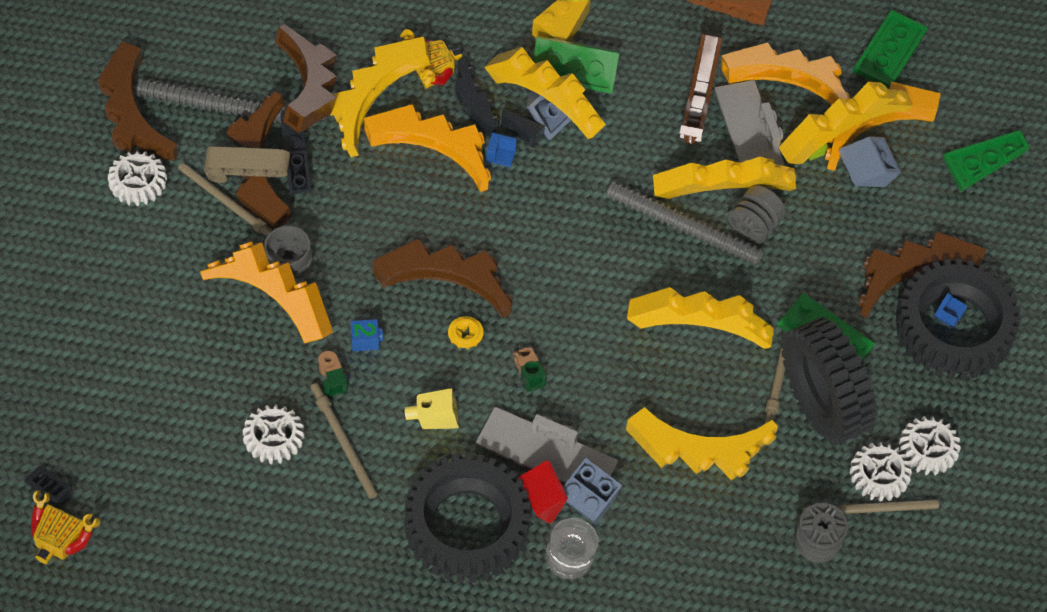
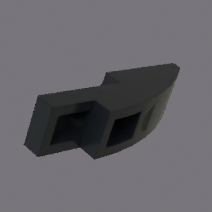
(472, 101)
(298, 168)

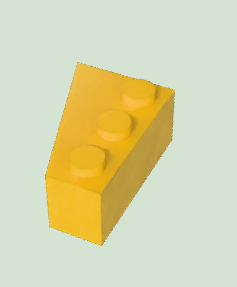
(561, 19)

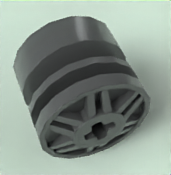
(756, 214)
(291, 246)
(821, 532)

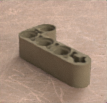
(245, 162)

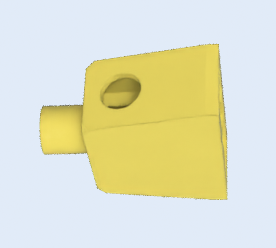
(435, 410)

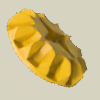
(461, 325)

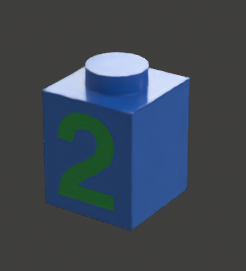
(365, 335)

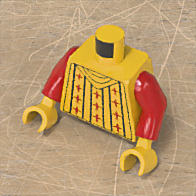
(440, 58)
(57, 531)

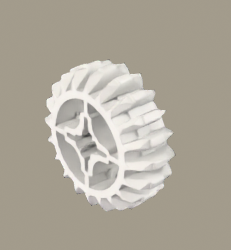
(135, 186)
(271, 422)
(920, 435)
(885, 483)

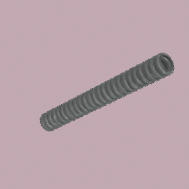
(200, 99)
(684, 223)

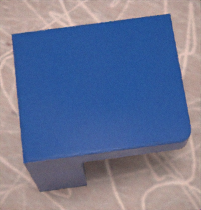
(501, 150)
(950, 311)

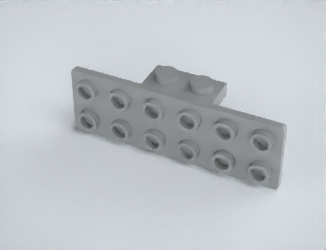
(750, 122)
(538, 442)

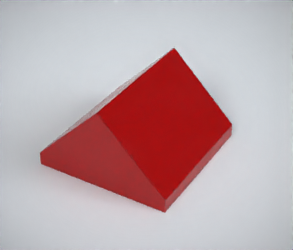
(544, 491)

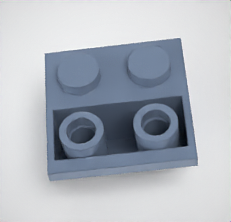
(870, 162)
(591, 491)

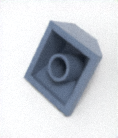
(546, 114)

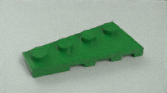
(981, 159)

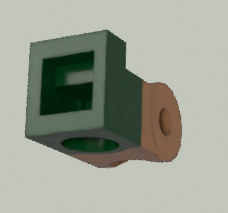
(530, 369)
(335, 379)

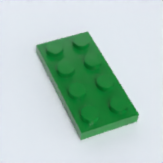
(890, 49)
(591, 65)
(807, 310)

